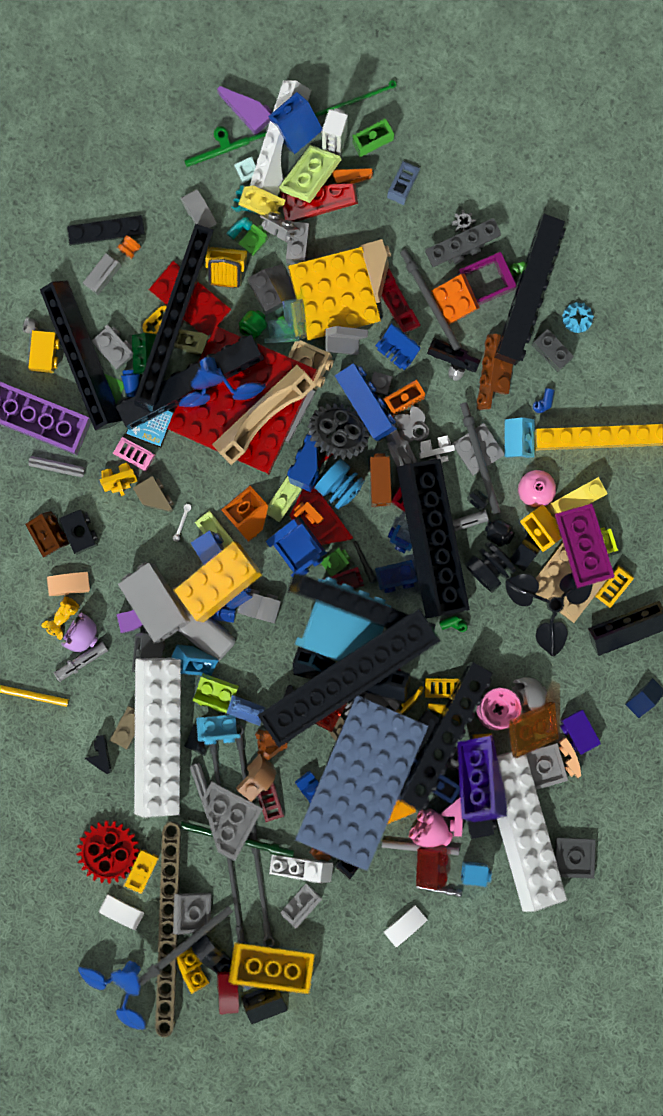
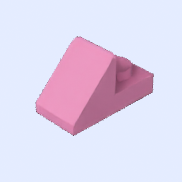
(454, 810)

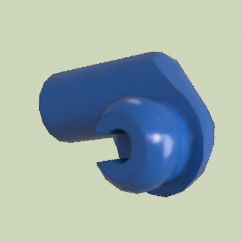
(546, 403)

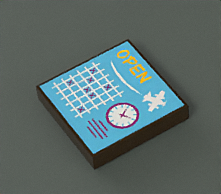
(152, 431)

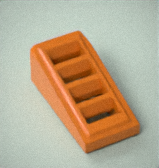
(351, 176)

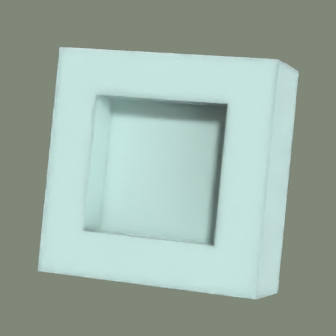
(245, 169)

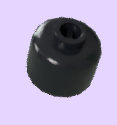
(499, 532)

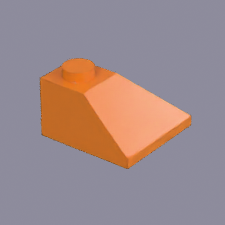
(247, 513)

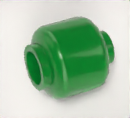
(252, 323)

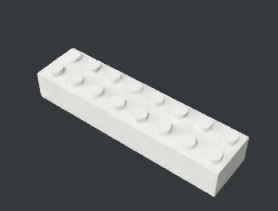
(157, 737)
(527, 838)

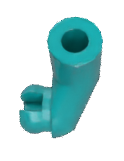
(238, 227)

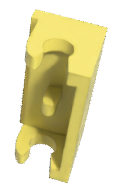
(260, 200)

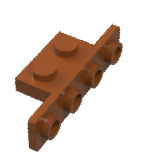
(495, 374)

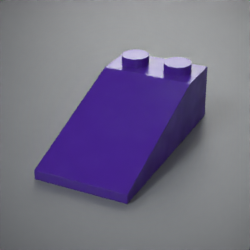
(480, 781)

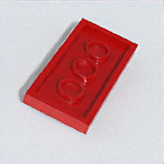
(204, 309)

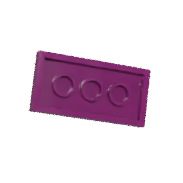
(584, 545)

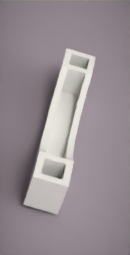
(268, 167)

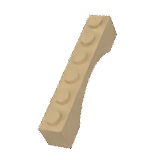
(288, 390)

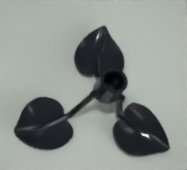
(553, 635)

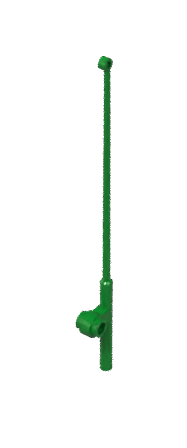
(224, 143)

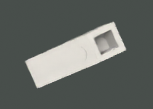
(301, 868)

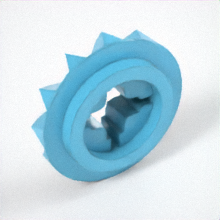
(572, 324)

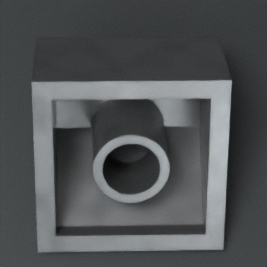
(271, 288)

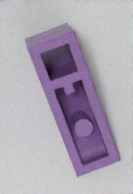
(247, 109)

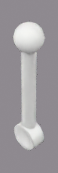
(187, 507)

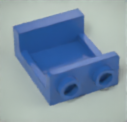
(296, 122)
(297, 546)

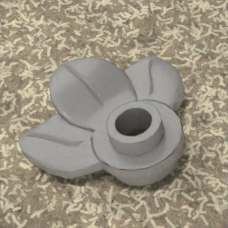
(410, 423)

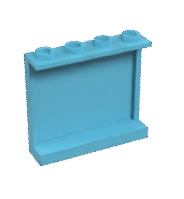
(335, 632)

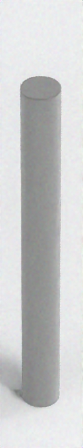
(413, 847)

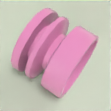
(502, 698)

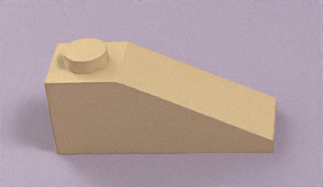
(377, 265)

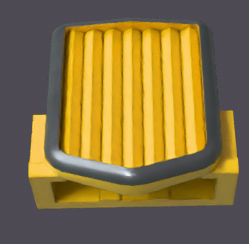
(225, 266)

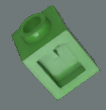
(254, 239)
(336, 561)

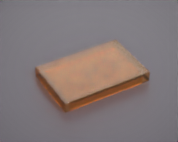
(533, 730)

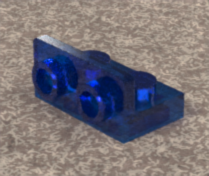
(396, 575)

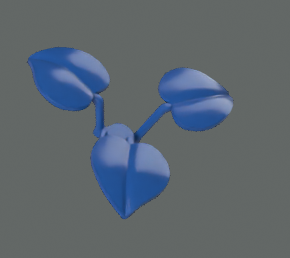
(211, 375)
(127, 980)

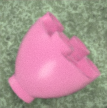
(430, 830)

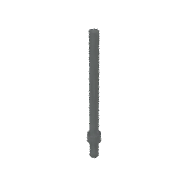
(412, 268)
(469, 423)
(153, 970)

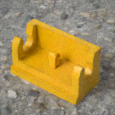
(141, 871)

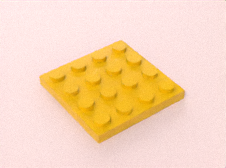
(335, 292)

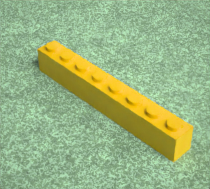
(599, 437)

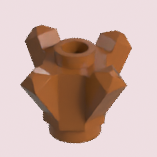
(266, 745)

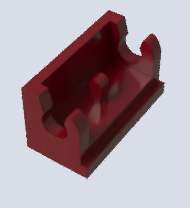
(350, 577)

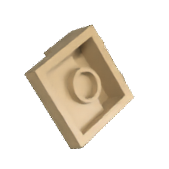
(314, 358)

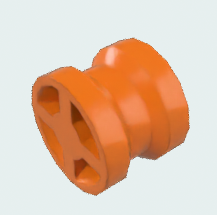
(129, 247)

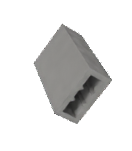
(154, 602)

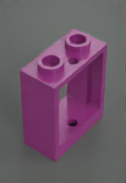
(503, 270)

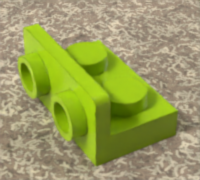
(214, 693)

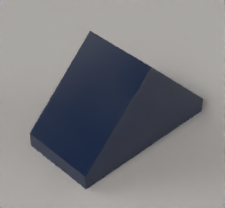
(645, 698)

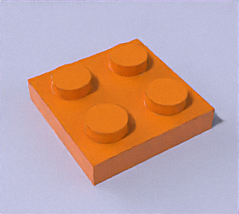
(455, 298)

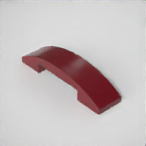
(398, 306)

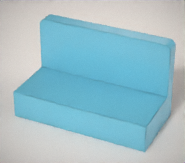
(519, 437)

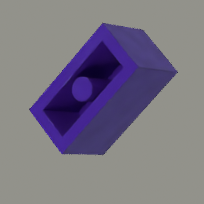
(580, 732)

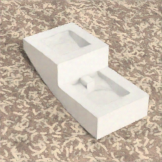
(121, 912)
(405, 926)

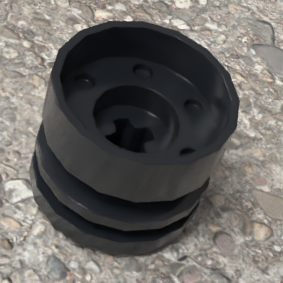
(490, 566)

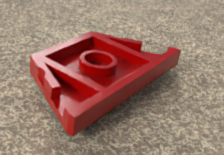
(331, 528)

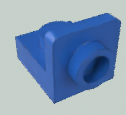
(307, 785)

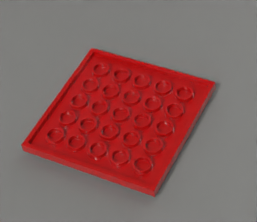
(211, 420)

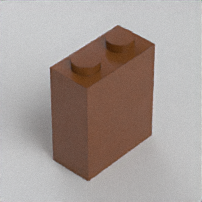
(380, 480)

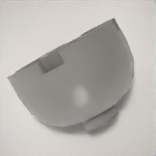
(530, 693)

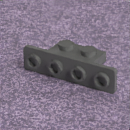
(463, 244)

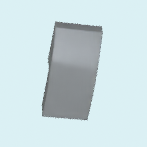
(198, 209)

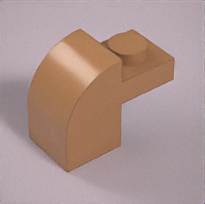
(260, 777)

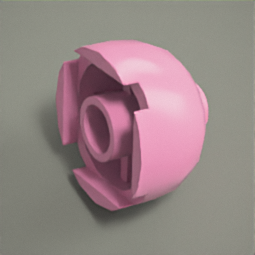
(533, 497)

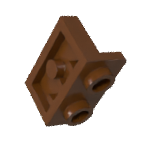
(47, 533)

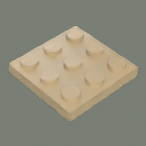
(549, 581)

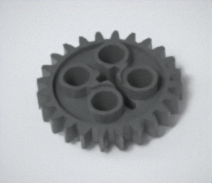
(347, 438)

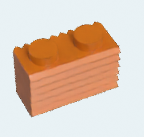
(404, 398)

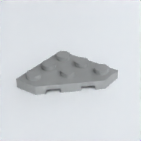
(229, 819)

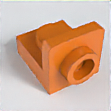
(312, 515)

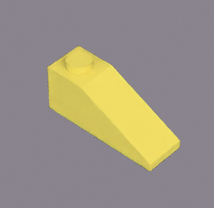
(580, 497)

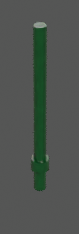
(273, 848)

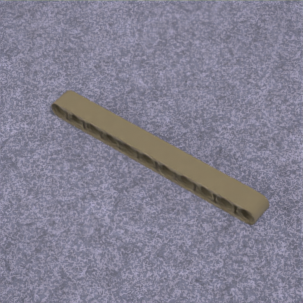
(166, 918)

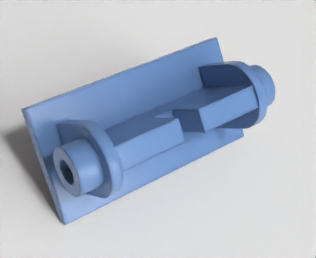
(245, 710)

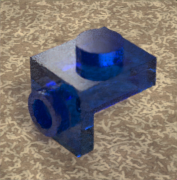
(400, 544)

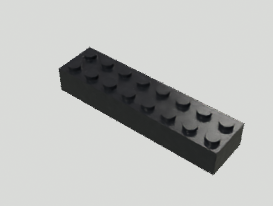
(433, 538)

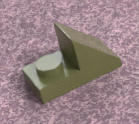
(191, 342)

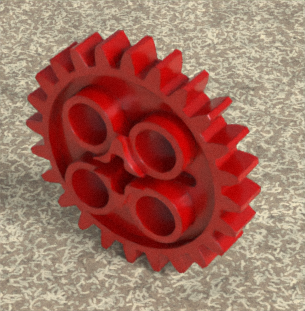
(117, 866)

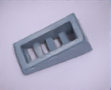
(397, 193)

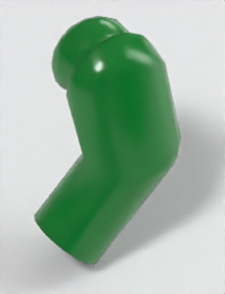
(455, 622)

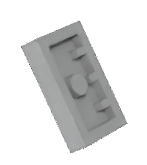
(113, 347)

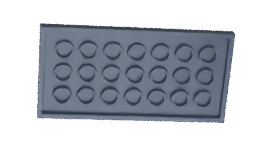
(361, 783)

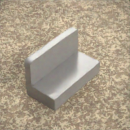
(102, 274)
(344, 339)

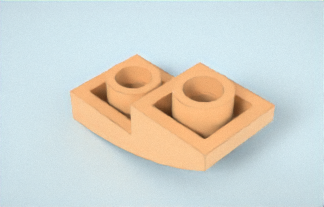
(68, 583)
(572, 763)

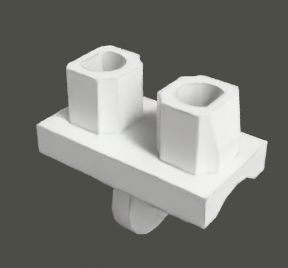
(444, 447)

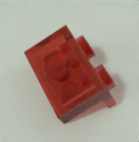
(431, 868)

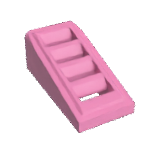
(147, 462)

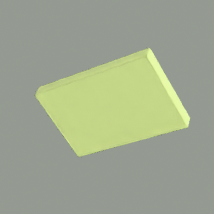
(310, 173)

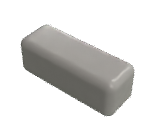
(207, 636)

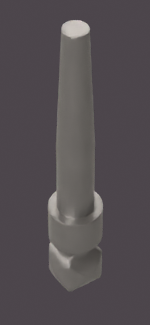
(458, 893)

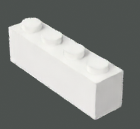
(335, 131)

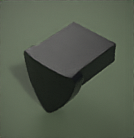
(193, 744)

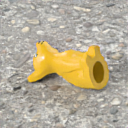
(67, 608)

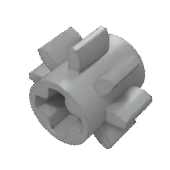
(463, 216)

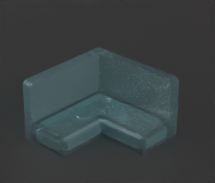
(291, 328)

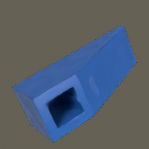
(306, 468)

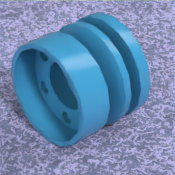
(339, 484)

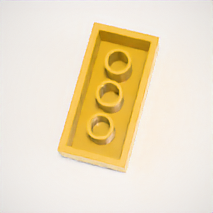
(218, 582)
(271, 968)

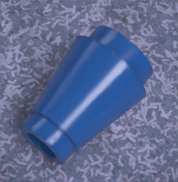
(130, 382)

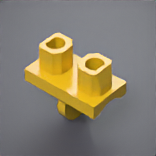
(119, 481)

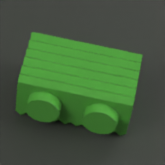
(373, 137)

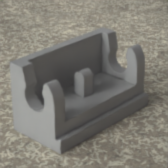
(301, 905)

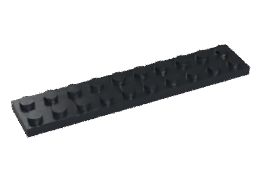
(349, 677)

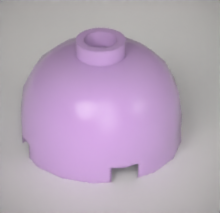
(80, 634)

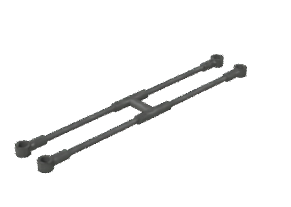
(253, 835)

